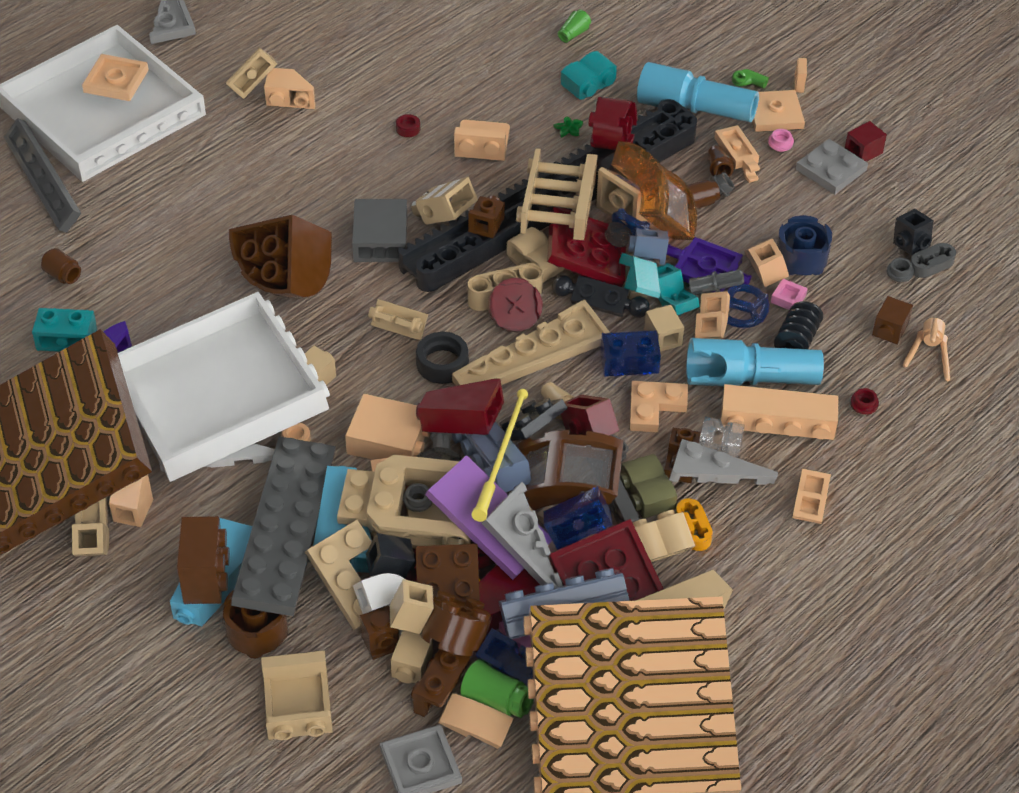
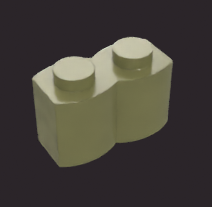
(648, 486)

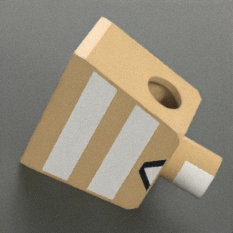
(435, 203)

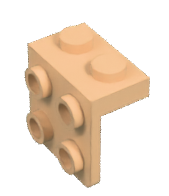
(481, 140)

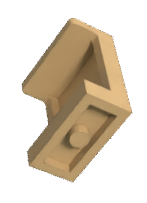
(296, 695)

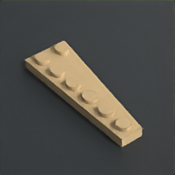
(567, 336)

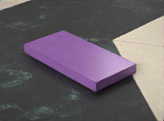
(457, 497)

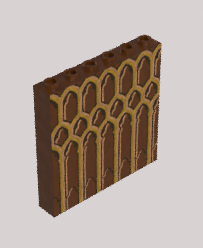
(65, 438)

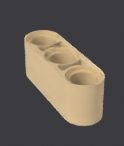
(481, 285)

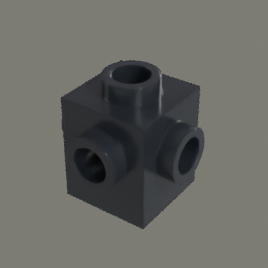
(913, 231)

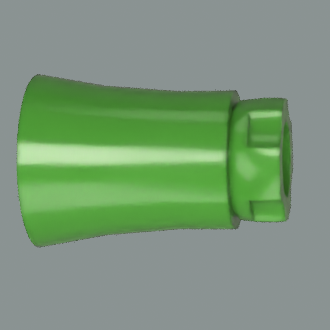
(495, 690)

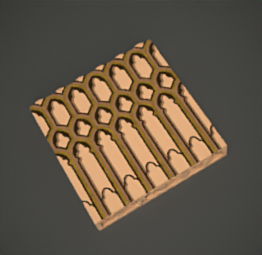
(632, 697)

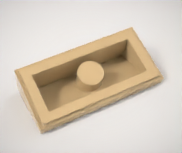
(251, 72)

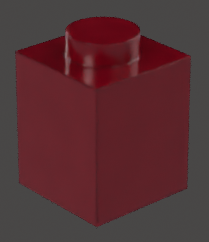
(866, 141)

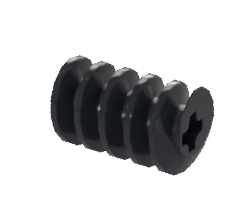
(799, 326)

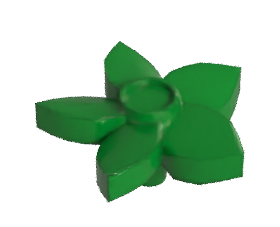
(569, 126)

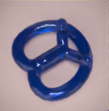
(632, 222)
(745, 306)

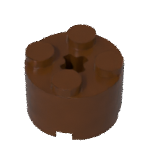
(457, 624)
(253, 630)

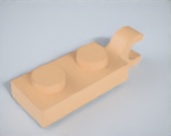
(739, 150)

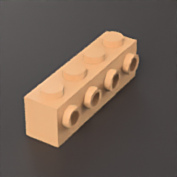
(781, 411)

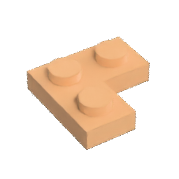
(652, 397)

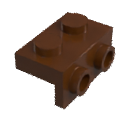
(438, 681)

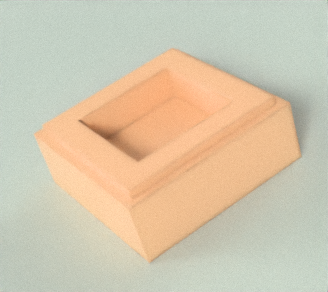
(800, 75)

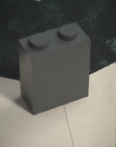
(379, 229)

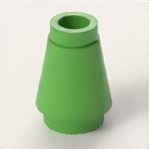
(575, 25)

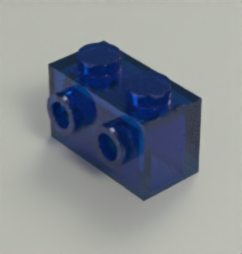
(626, 355)
(577, 518)

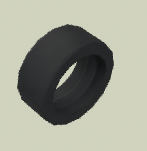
(437, 342)

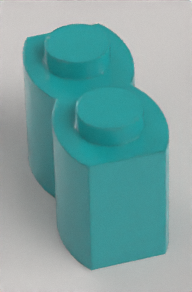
(588, 75)

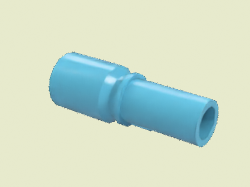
(698, 94)
(733, 363)

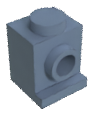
(649, 244)

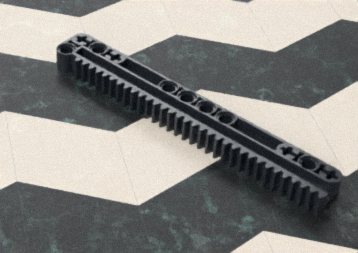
(456, 250)

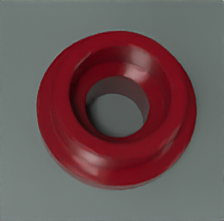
(864, 401)

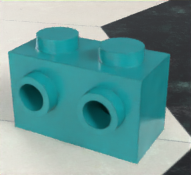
(61, 328)

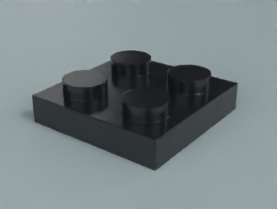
(534, 417)

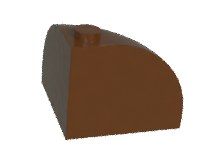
(283, 255)

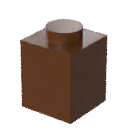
(892, 320)

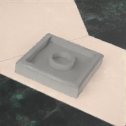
(421, 761)

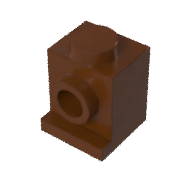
(489, 210)
(377, 633)

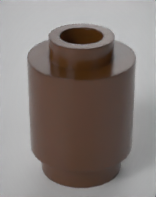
(705, 193)
(60, 266)

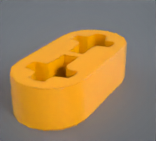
(698, 522)

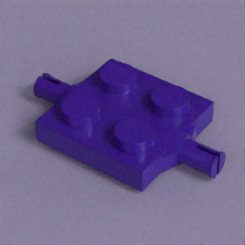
(704, 258)

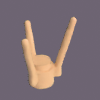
(932, 335)

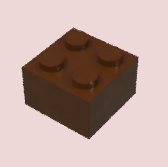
(202, 560)

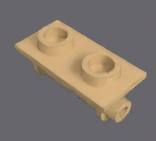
(398, 319)

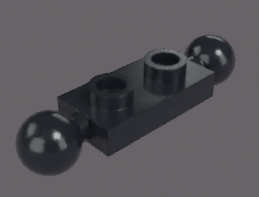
(601, 296)

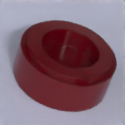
(408, 125)

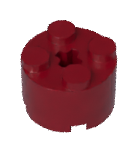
(612, 122)

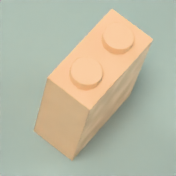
(384, 429)

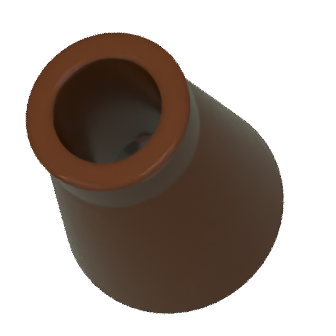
(720, 161)

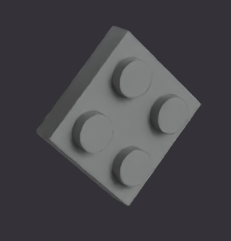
(831, 166)

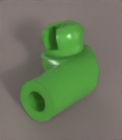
(749, 77)

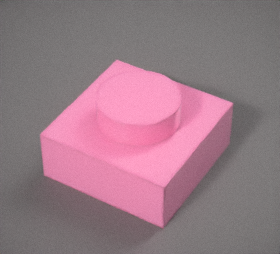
(788, 293)

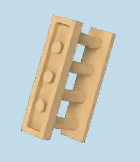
(579, 204)

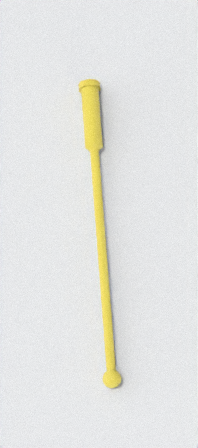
(480, 511)

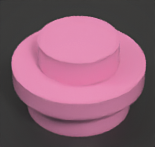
(781, 140)

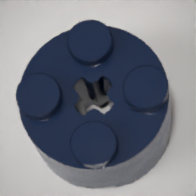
(805, 245)

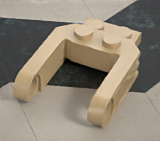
(378, 500)

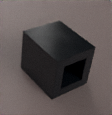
(390, 555)

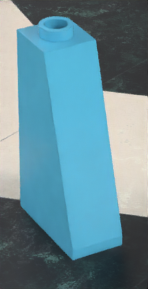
(329, 507)
(198, 614)

